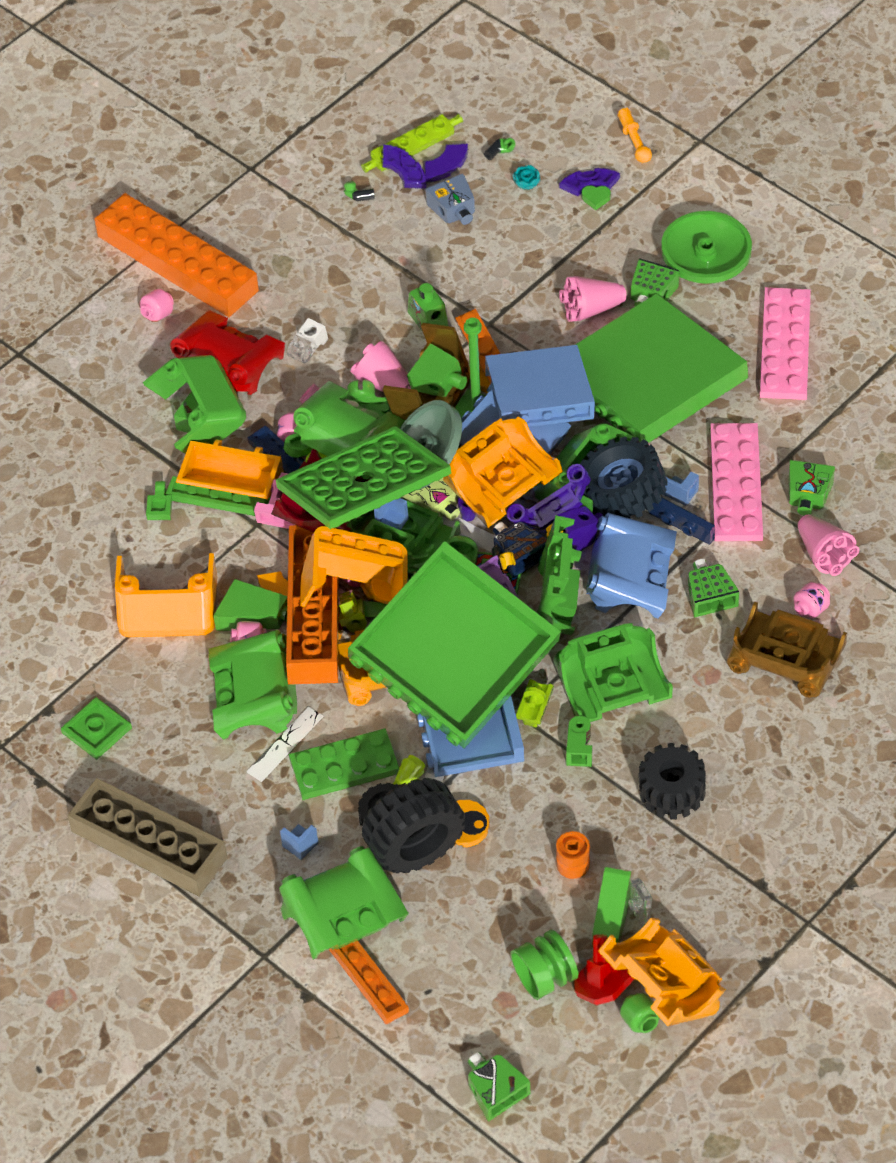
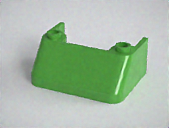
(219, 406)
(575, 452)

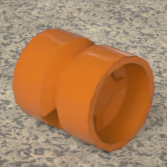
(572, 855)

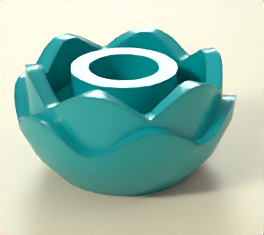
(526, 177)

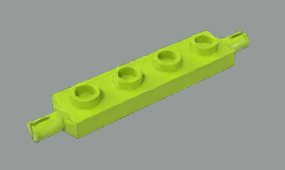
(416, 139)

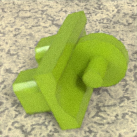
(351, 612)
(534, 703)

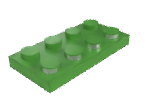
(344, 764)

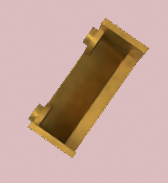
(406, 401)

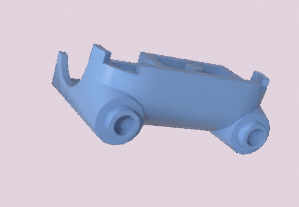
(630, 564)

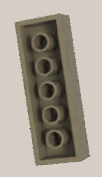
(147, 837)

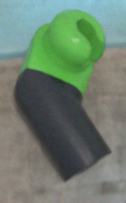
(499, 146)
(356, 194)

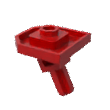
(598, 979)

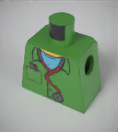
(424, 303)
(809, 485)

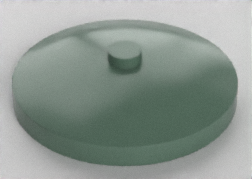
(436, 428)

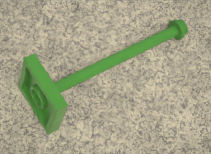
(472, 328)

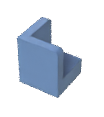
(682, 490)
(393, 513)
(299, 840)

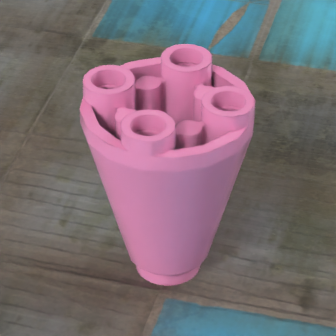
(589, 297)
(380, 367)
(827, 544)

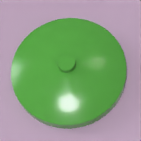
(706, 247)

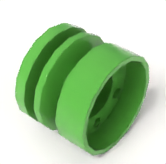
(544, 964)

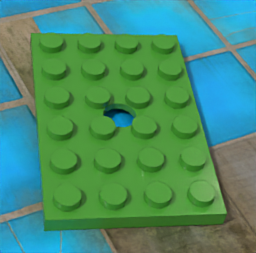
(390, 458)

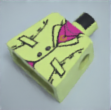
(437, 498)

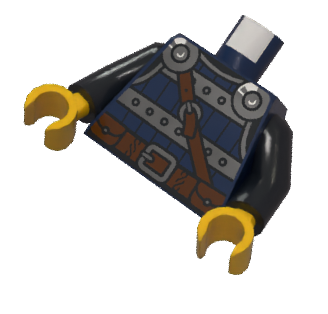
(518, 546)

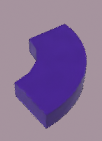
(448, 162)
(405, 166)
(598, 177)

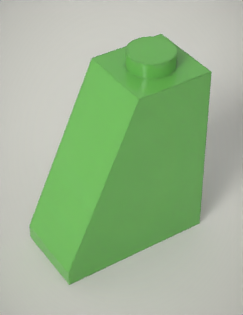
(250, 603)
(612, 903)

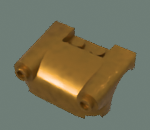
(788, 648)

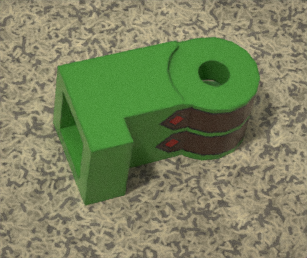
(578, 736)

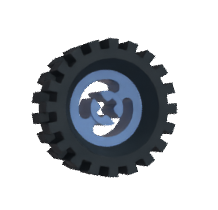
(624, 478)

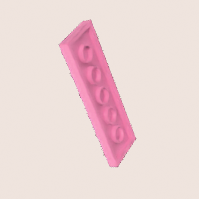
(785, 343)
(736, 482)

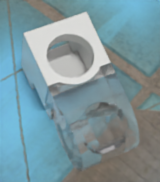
(307, 341)

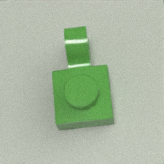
(159, 505)

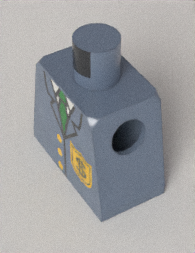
(452, 200)

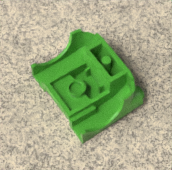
(335, 423)
(420, 534)
(559, 579)
(611, 671)
(252, 684)
(342, 902)

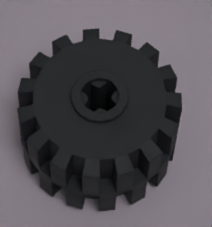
(672, 780)

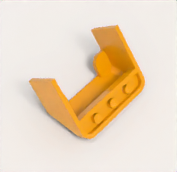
(354, 558)
(166, 611)

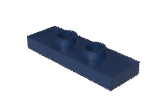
(274, 446)
(684, 520)

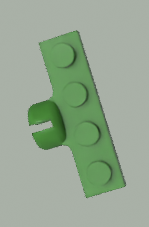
(367, 397)

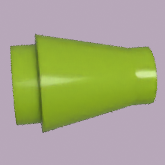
(410, 769)

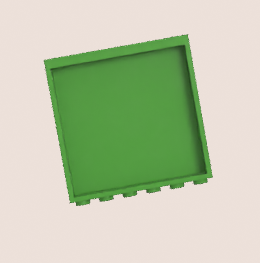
(656, 369)
(453, 645)

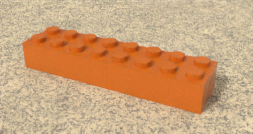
(177, 255)
(312, 628)

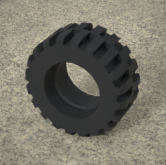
(413, 825)

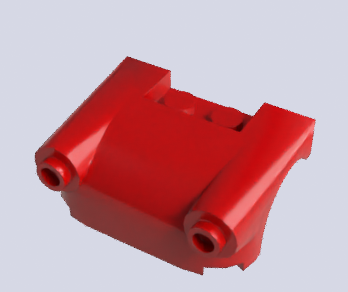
(239, 354)

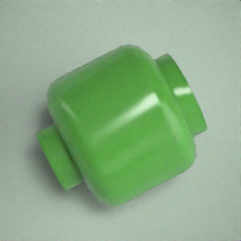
(638, 1014)

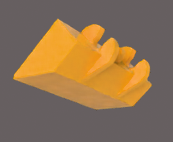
(230, 469)

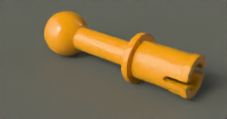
(630, 128)

